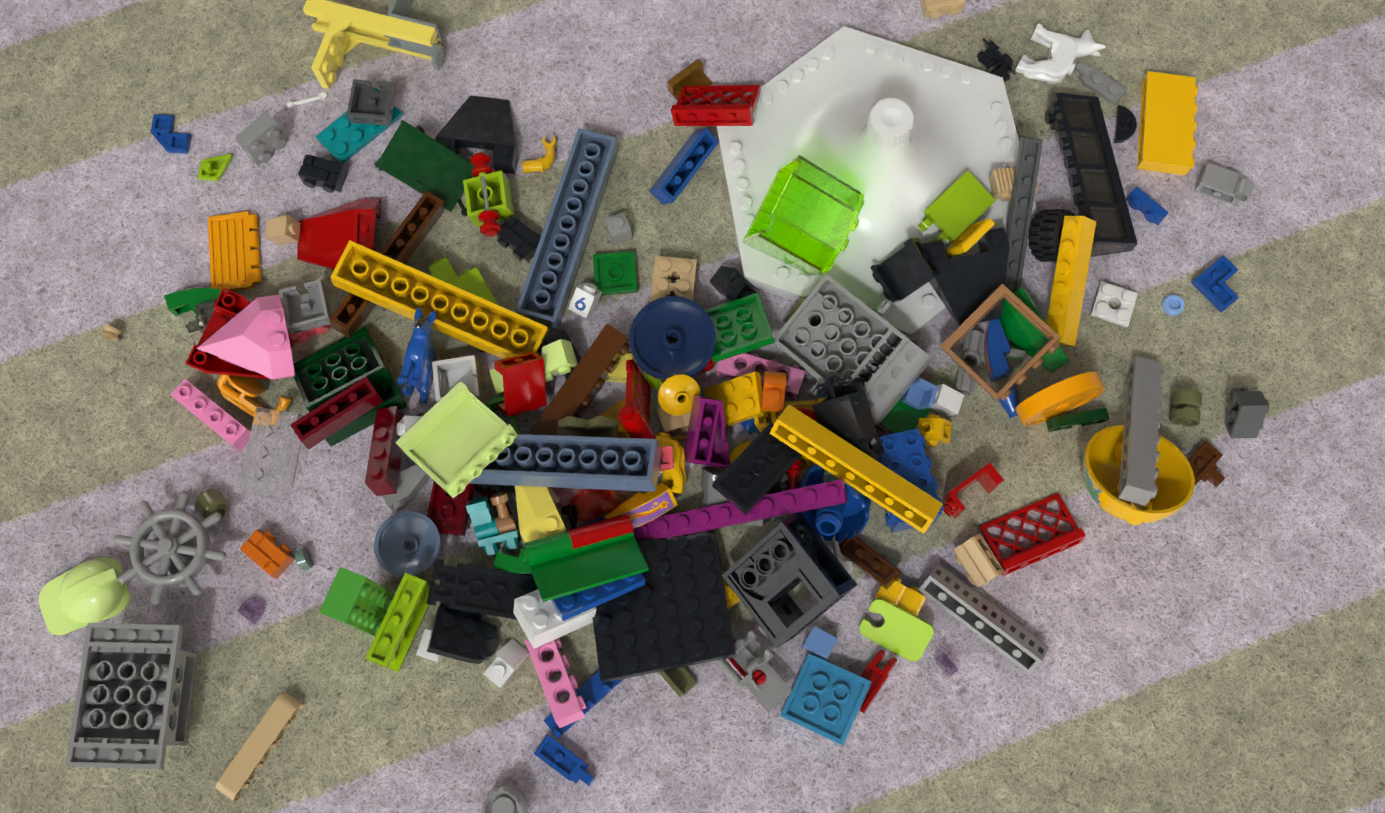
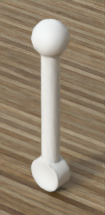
(290, 104)

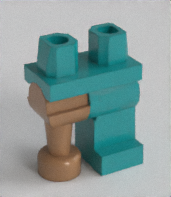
(493, 529)

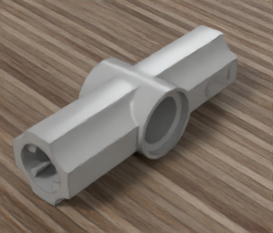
(971, 351)

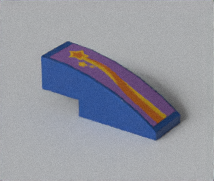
(995, 350)

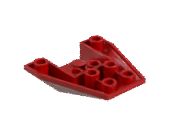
(328, 233)
(225, 308)

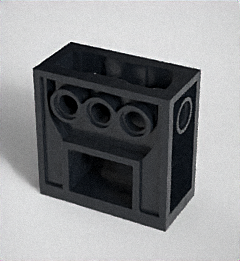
(767, 590)

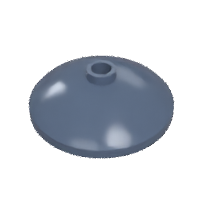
(393, 540)

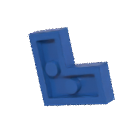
(1212, 283)

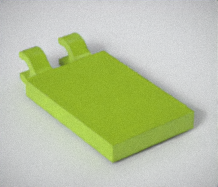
(957, 208)

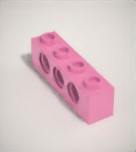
(795, 374)
(212, 414)
(563, 712)

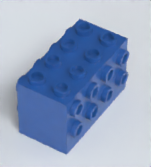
(907, 458)

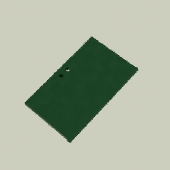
(425, 164)

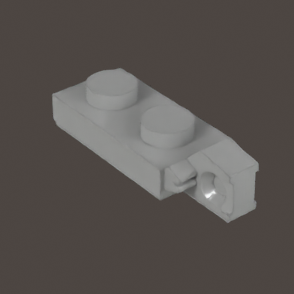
(1099, 83)

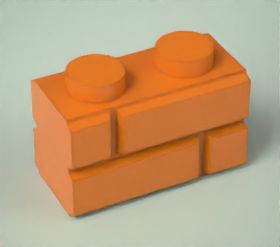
(267, 553)

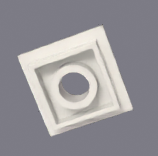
(1124, 298)

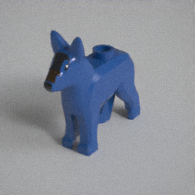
(419, 357)

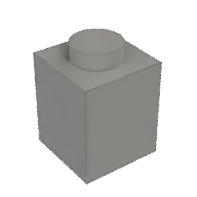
(618, 229)

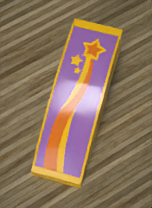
(647, 506)

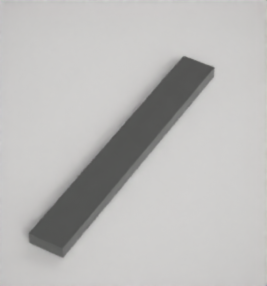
(1021, 208)

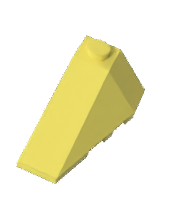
(537, 513)

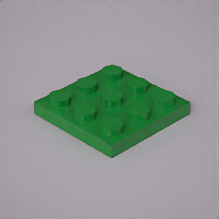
(739, 327)

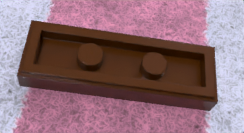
(869, 561)

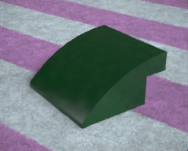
(338, 368)

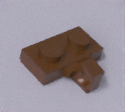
(1204, 466)

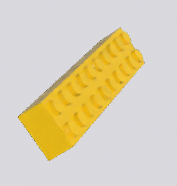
(457, 311)

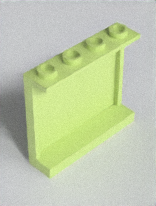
(456, 439)

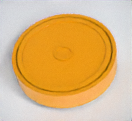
(1060, 398)

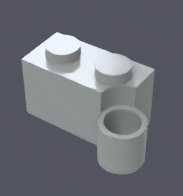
(1224, 184)

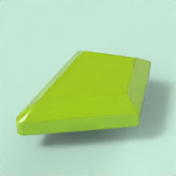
(213, 168)

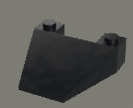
(483, 125)
(971, 278)

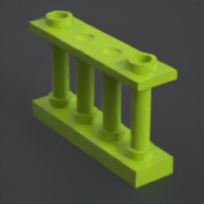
(400, 623)

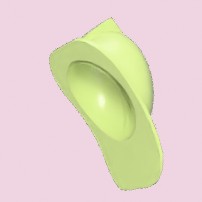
(83, 596)

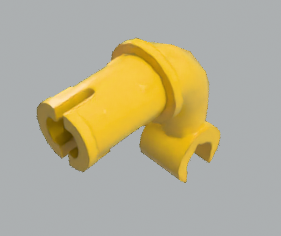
(542, 163)

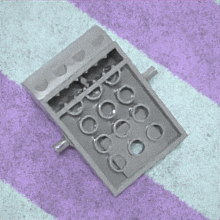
(852, 343)

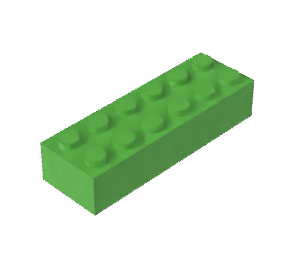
(357, 601)

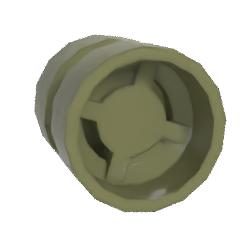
(1186, 407)

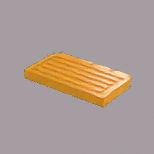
(232, 251)

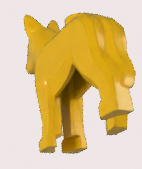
(675, 475)

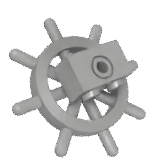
(172, 547)

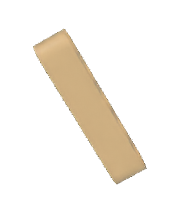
(258, 745)

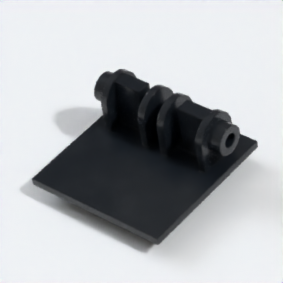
(992, 56)

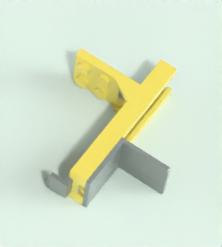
(356, 25)

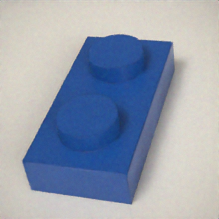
(1152, 210)

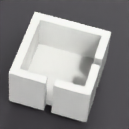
(451, 371)

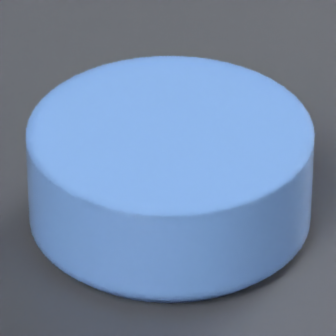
(1173, 305)

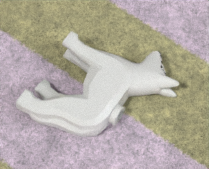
(1062, 52)

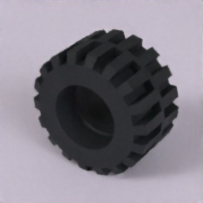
(1046, 233)

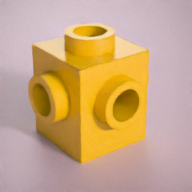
(935, 430)

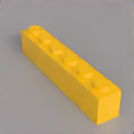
(1070, 278)

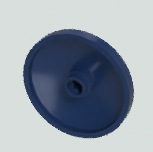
(668, 320)

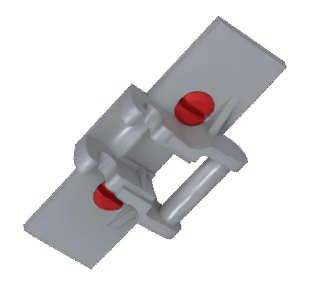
(757, 673)

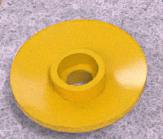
(674, 387)

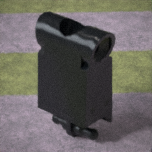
(848, 414)

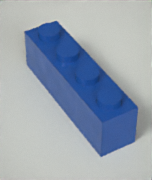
(683, 166)

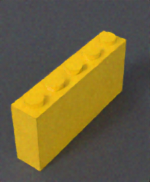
(1167, 123)

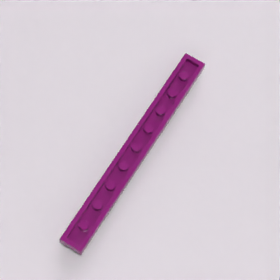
(728, 515)

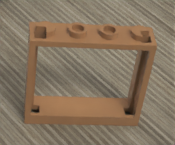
(1000, 293)

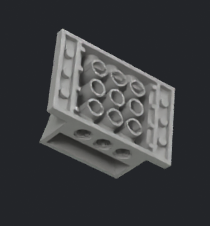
(131, 696)

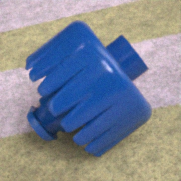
(836, 519)

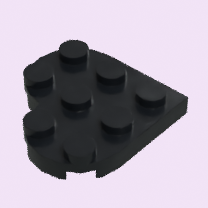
(462, 636)

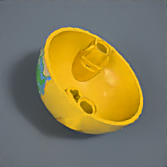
(1102, 478)

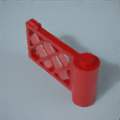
(636, 412)

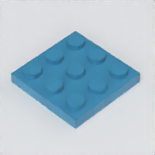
(826, 699)

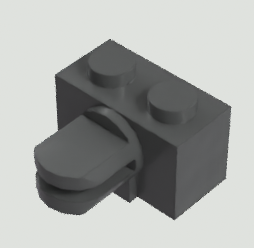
(1245, 413)

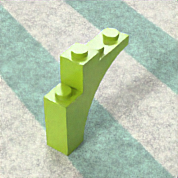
(469, 280)

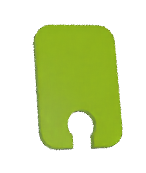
(901, 631)

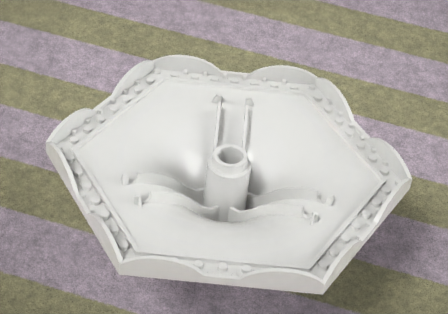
(888, 127)

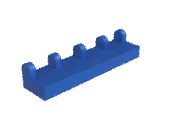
(592, 693)

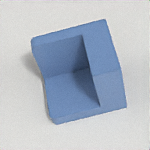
(920, 394)
(819, 643)

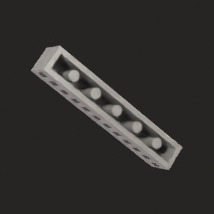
(984, 619)

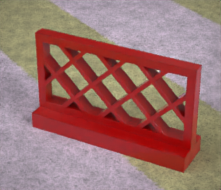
(716, 114)
(1045, 547)

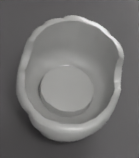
(505, 800)

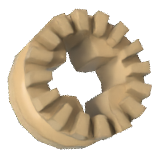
(110, 332)

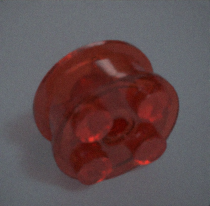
(594, 503)

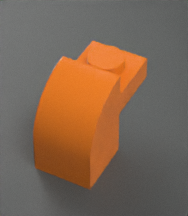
(773, 391)

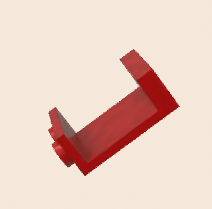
(522, 383)
(987, 477)

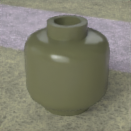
(211, 502)

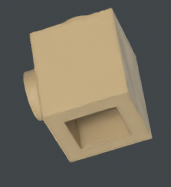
(283, 230)

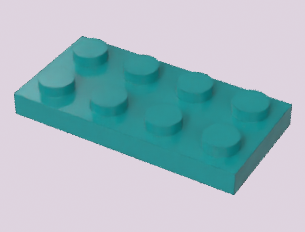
(347, 138)

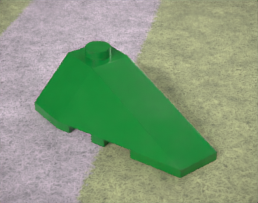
(1025, 335)

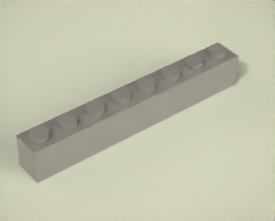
(1140, 432)

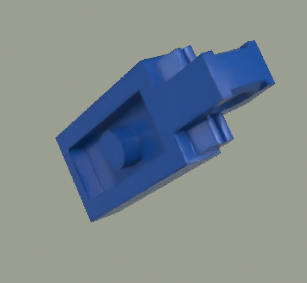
(563, 761)

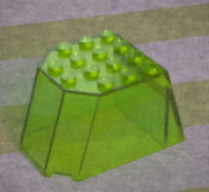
(805, 217)

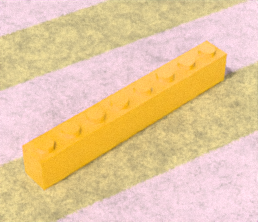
(856, 468)

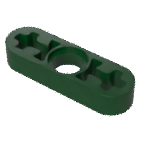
(1084, 418)

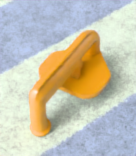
(248, 387)

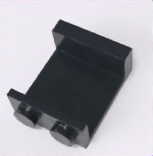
(905, 271)

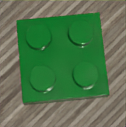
(615, 273)

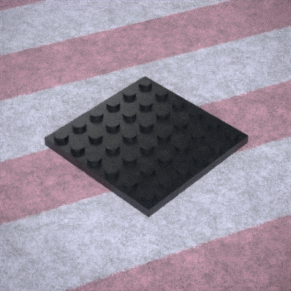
(673, 618)

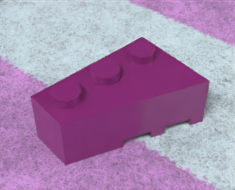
(706, 433)

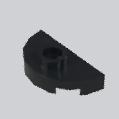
(1124, 125)

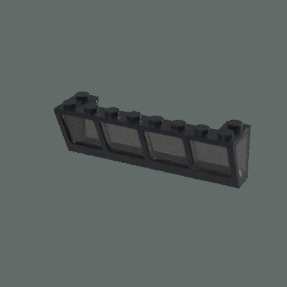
(1092, 171)

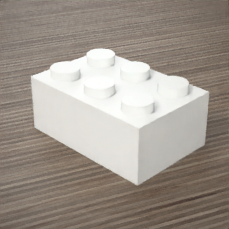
(542, 621)

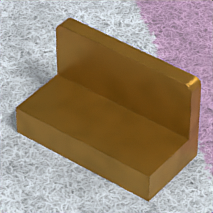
(690, 76)

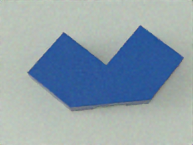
(172, 142)

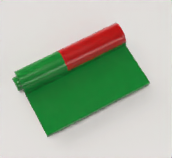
(584, 557)

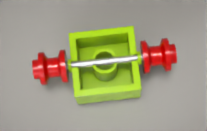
(487, 196)

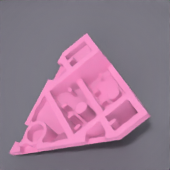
(256, 339)

